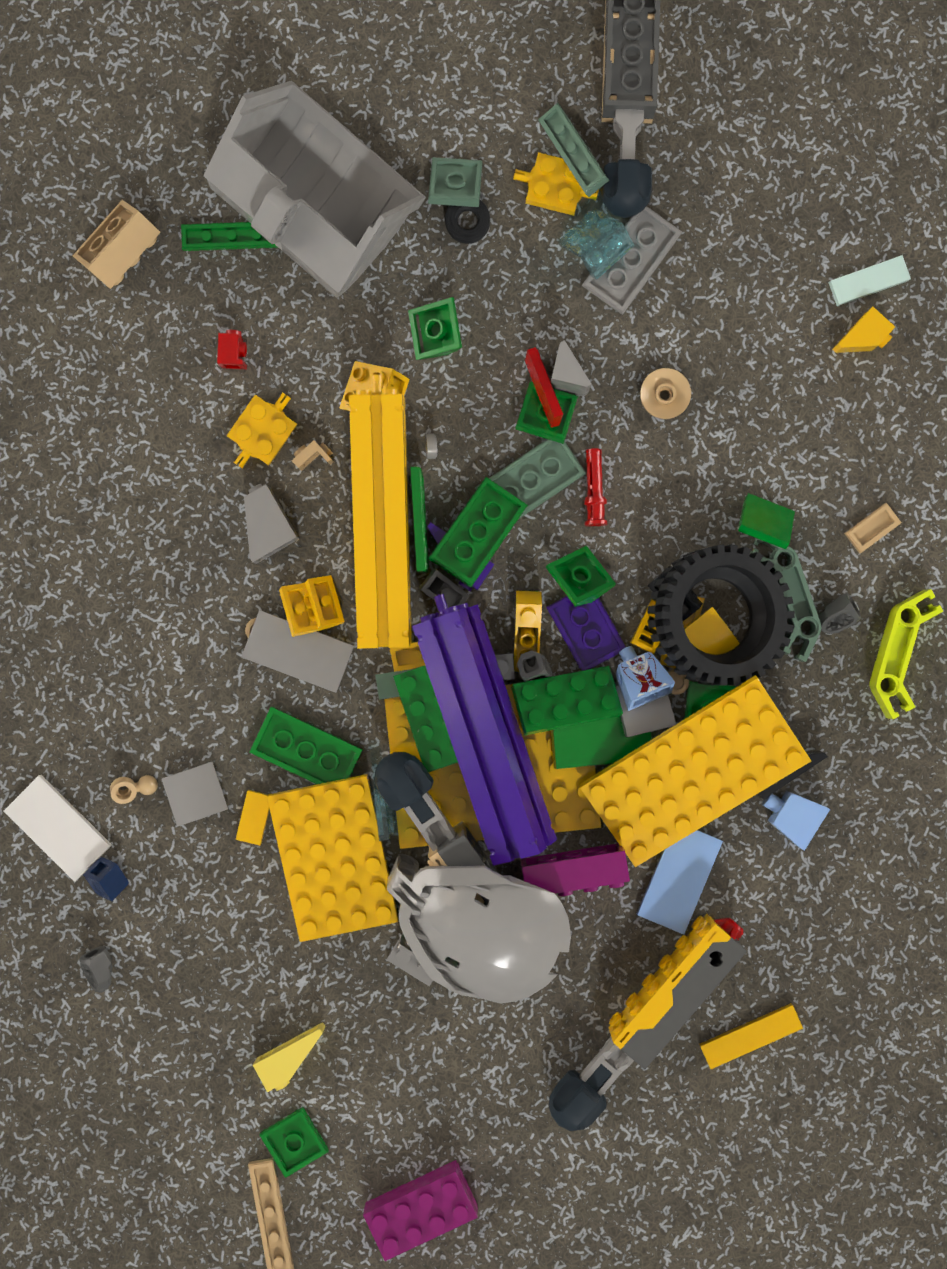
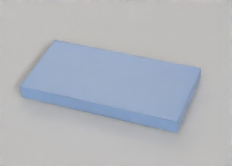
(679, 881)

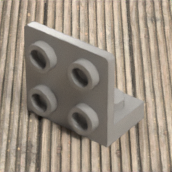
(405, 959)

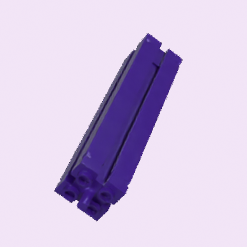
(484, 732)

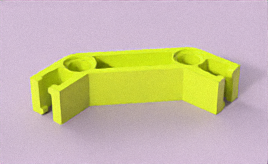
(897, 650)

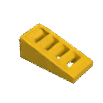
(640, 630)

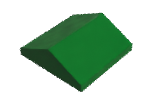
(438, 329)
(581, 576)

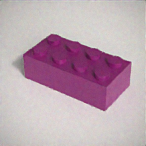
(578, 869)
(420, 1210)

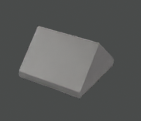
(568, 374)

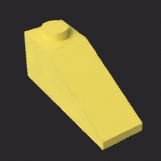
(281, 1063)

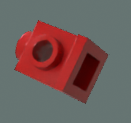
(231, 350)

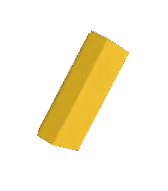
(253, 818)

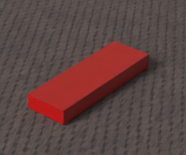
(543, 387)

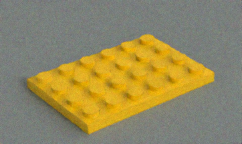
(332, 857)

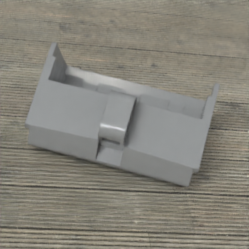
(309, 185)

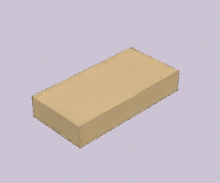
(873, 528)

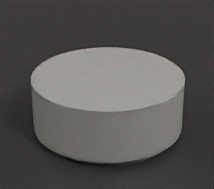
(431, 446)

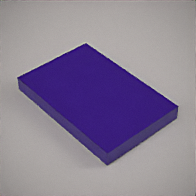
(586, 631)

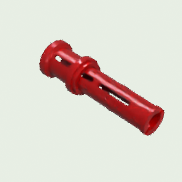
(595, 500)

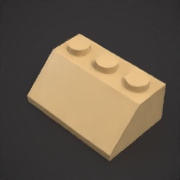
(117, 244)

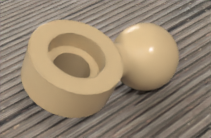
(146, 785)

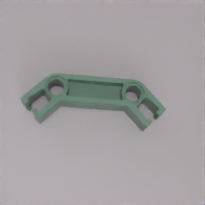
(801, 596)

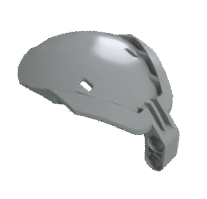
(477, 948)

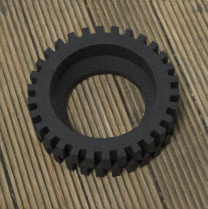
(766, 615)

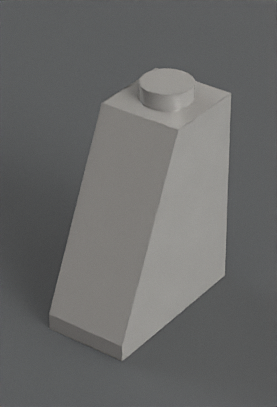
(266, 524)

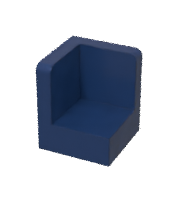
(106, 879)

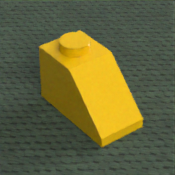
(867, 334)

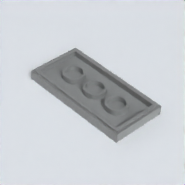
(624, 280)
(306, 657)

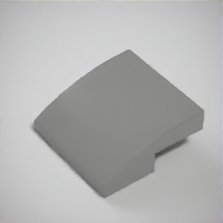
(648, 717)
(194, 794)

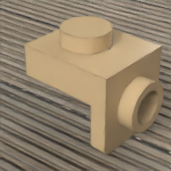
(306, 455)

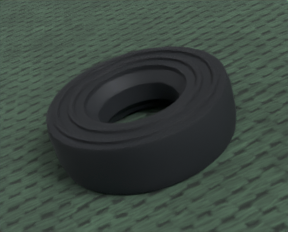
(472, 235)

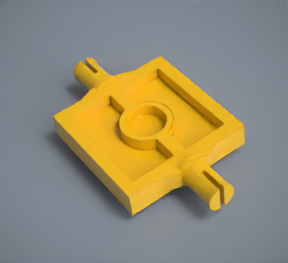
(552, 185)
(262, 430)

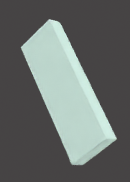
(869, 280)

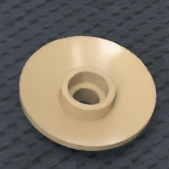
(677, 388)

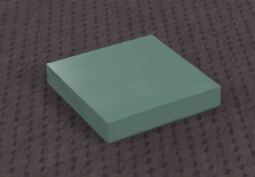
(455, 182)

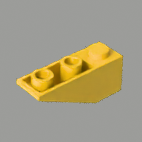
(527, 623)

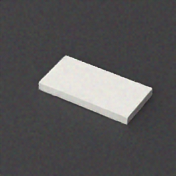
(57, 828)

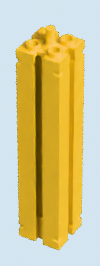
(380, 517)

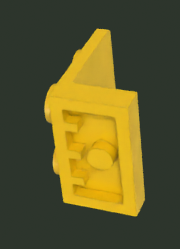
(362, 380)

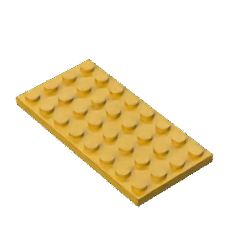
(695, 771)

